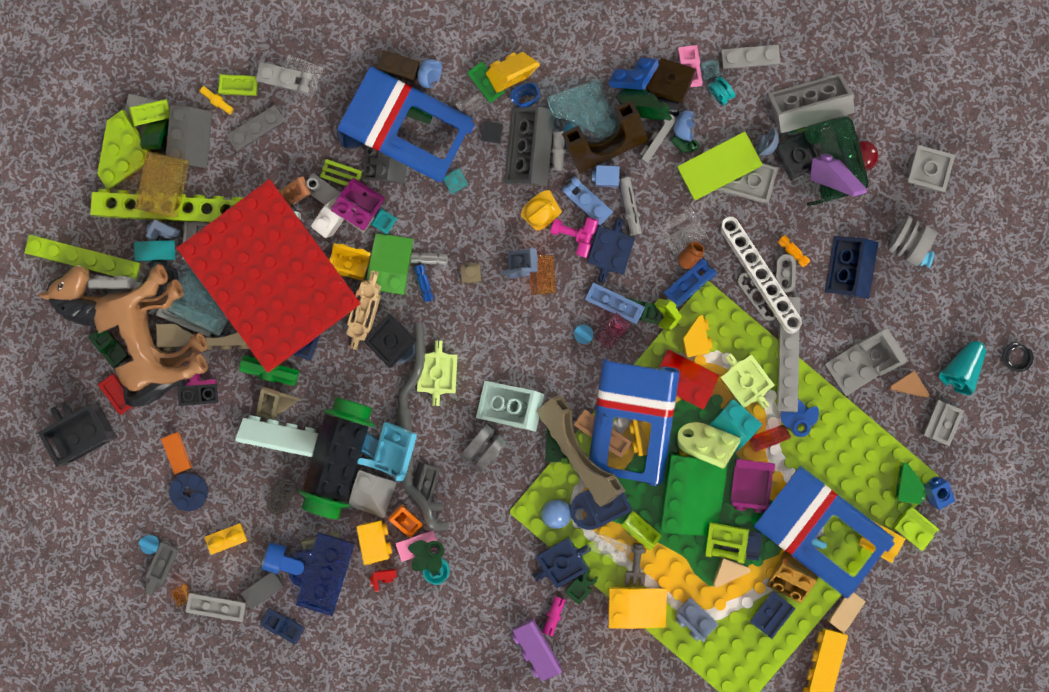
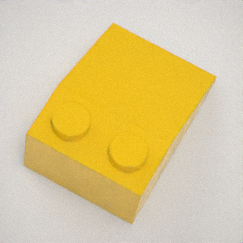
(637, 607)

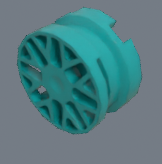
(721, 90)
(440, 576)

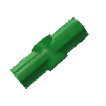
(280, 373)

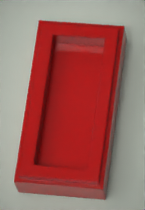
(114, 392)

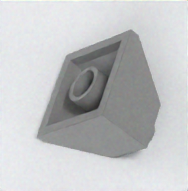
(372, 493)

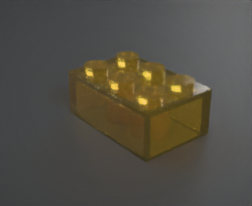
(162, 184)

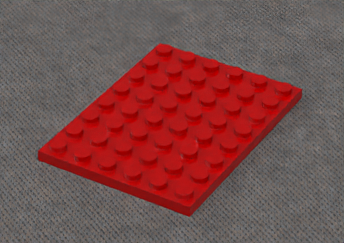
(268, 276)

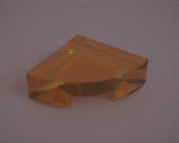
(180, 595)

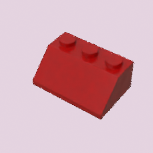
(694, 381)

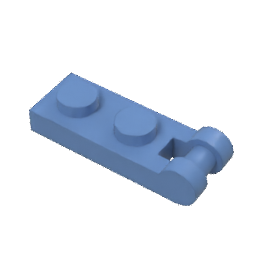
(587, 201)

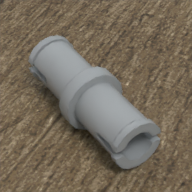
(558, 151)

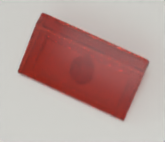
(769, 438)

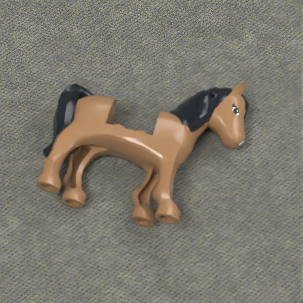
(152, 370)

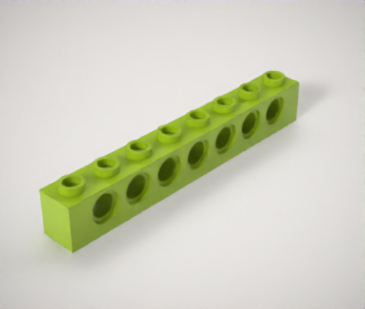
(101, 208)

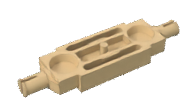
(369, 292)

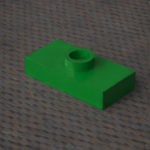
(480, 79)

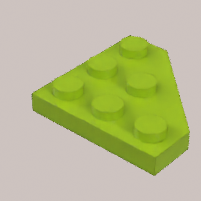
(120, 151)

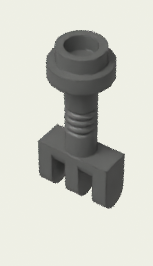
(638, 549)

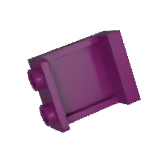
(751, 485)

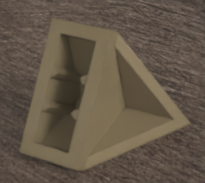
(273, 403)

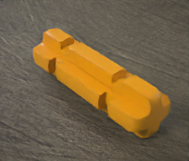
(794, 251)

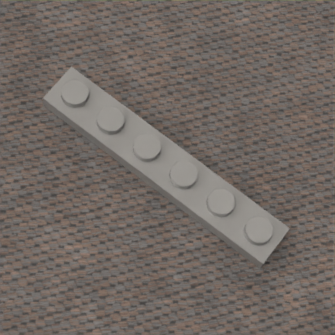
(788, 363)

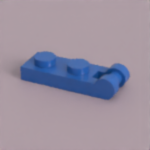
(690, 283)

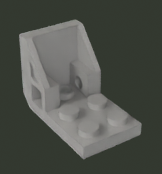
(866, 361)

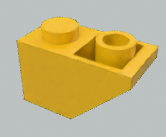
(696, 340)

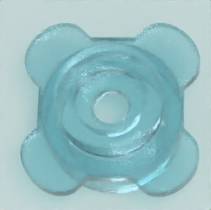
(706, 66)

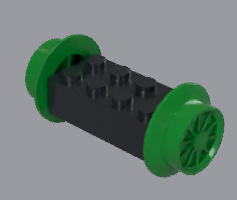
(335, 458)

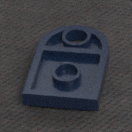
(597, 515)

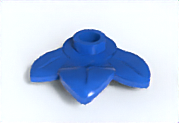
(804, 416)

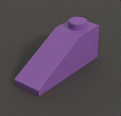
(835, 175)

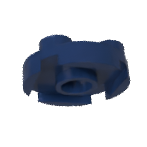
(194, 482)

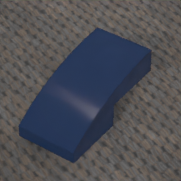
(282, 626)

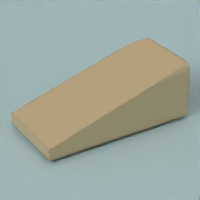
(846, 612)

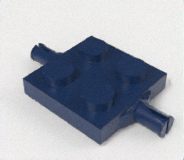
(610, 250)
(562, 562)

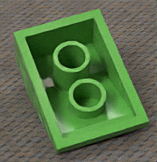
(392, 262)

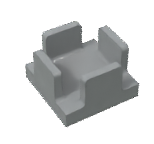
(930, 169)

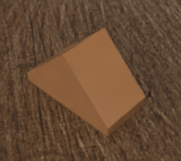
(909, 384)

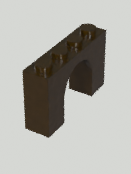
(627, 136)

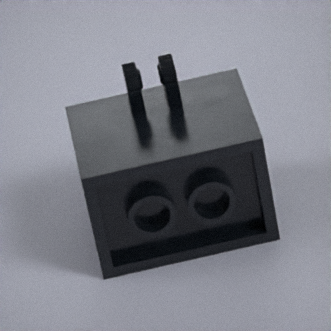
(76, 433)

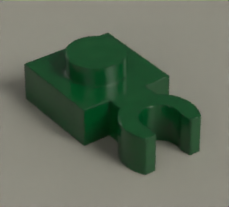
(580, 588)

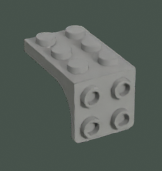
(112, 285)

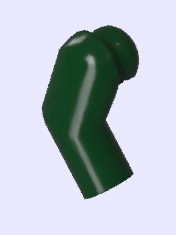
(684, 146)

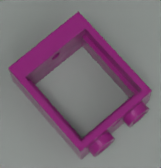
(355, 192)

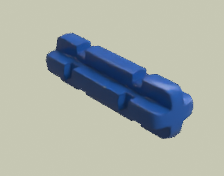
(423, 283)

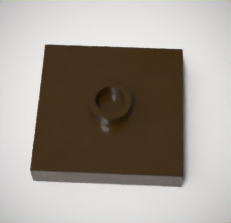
(671, 80)

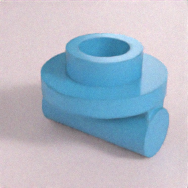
(583, 334)
(149, 544)

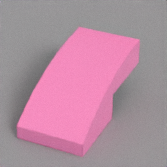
(690, 57)
(402, 546)

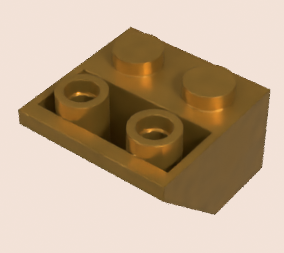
(792, 578)

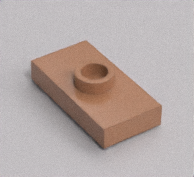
(295, 191)

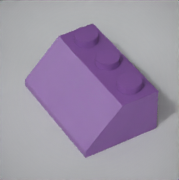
(536, 650)

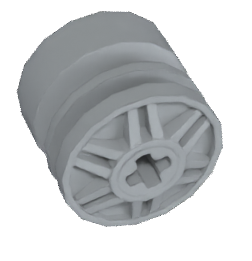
(913, 241)

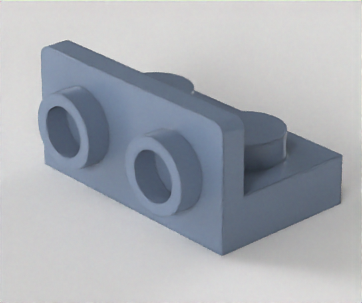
(161, 228)
(696, 619)

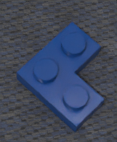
(635, 78)

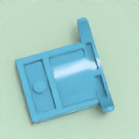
(392, 451)

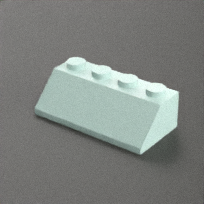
(277, 437)

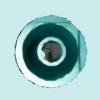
(965, 368)

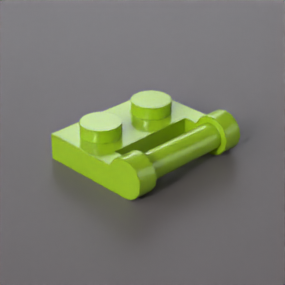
(730, 537)

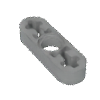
(744, 288)

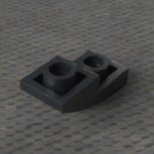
(197, 394)

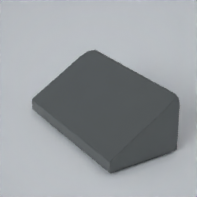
(425, 480)

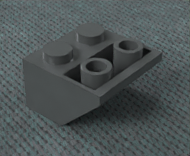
(383, 168)

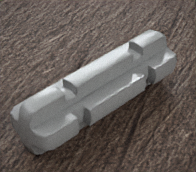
(429, 258)

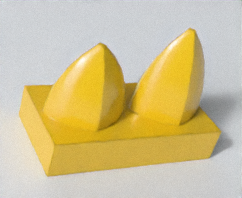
(225, 538)

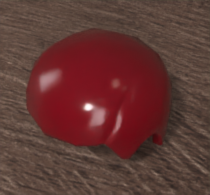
(869, 154)

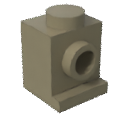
(471, 273)

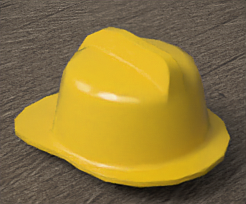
(541, 210)

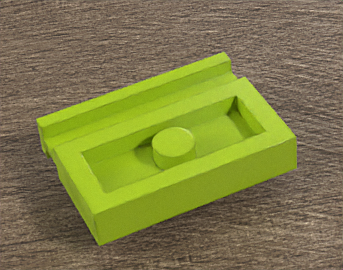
(915, 528)

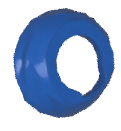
(521, 90)

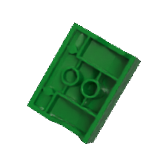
(692, 495)

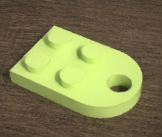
(707, 443)

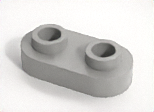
(786, 273)

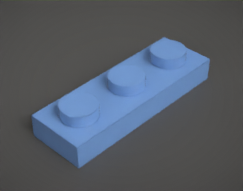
(615, 303)

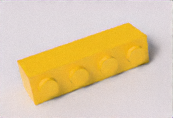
(826, 661)

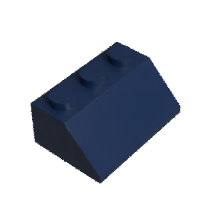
(851, 267)

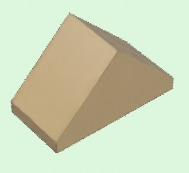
(728, 571)

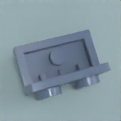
(521, 263)

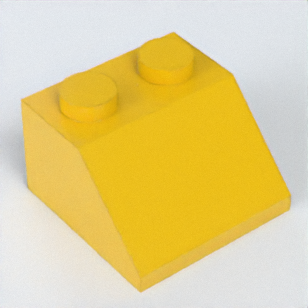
(511, 71)
(373, 541)

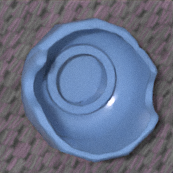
(429, 72)
(683, 125)
(556, 514)

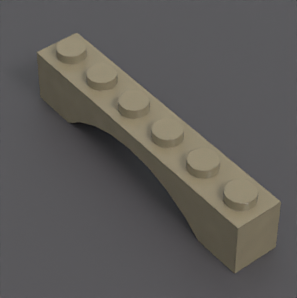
(176, 336)
(558, 419)

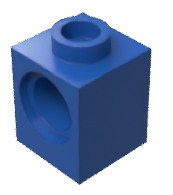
(944, 497)

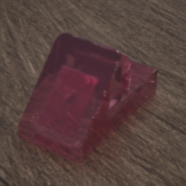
(613, 331)

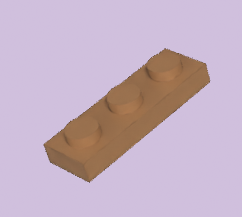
(618, 443)

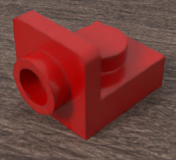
(384, 575)

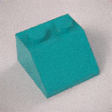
(736, 421)

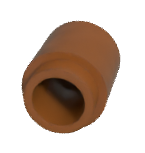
(691, 255)

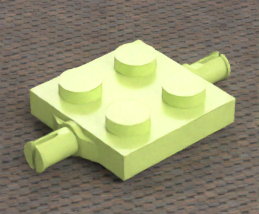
(438, 374)
(747, 381)

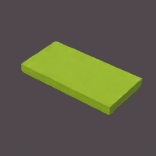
(719, 166)

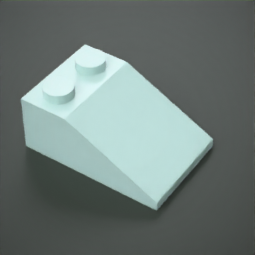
(510, 405)

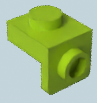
(670, 314)

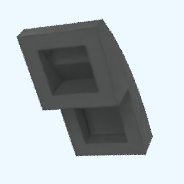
(262, 589)

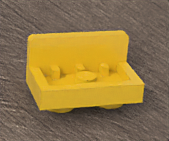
(350, 261)

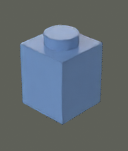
(606, 176)

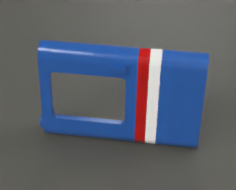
(379, 112)
(641, 396)
(800, 515)

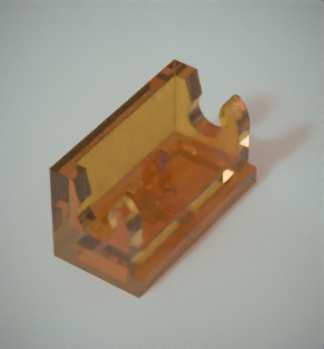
(544, 280)

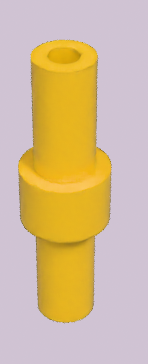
(216, 100)

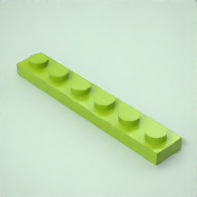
(78, 256)

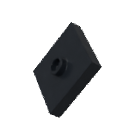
(796, 156)
(390, 340)

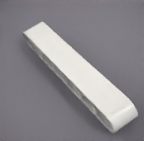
(761, 284)

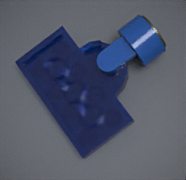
(316, 571)

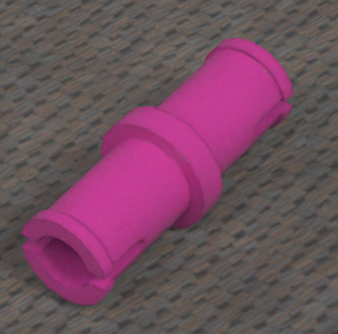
(553, 616)

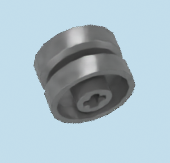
(483, 448)

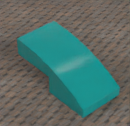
(154, 250)

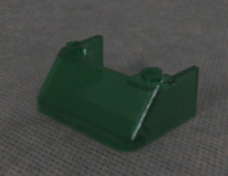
(839, 140)

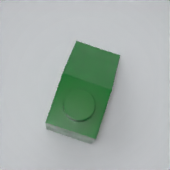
(909, 486)

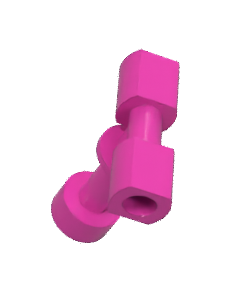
(582, 235)

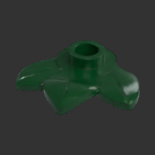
(424, 558)

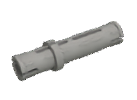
(632, 215)

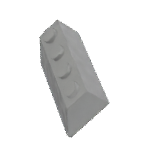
(811, 103)

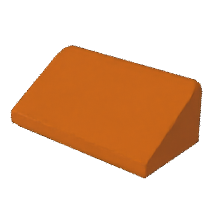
(176, 453)

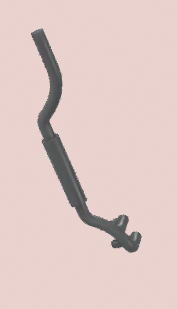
(404, 422)

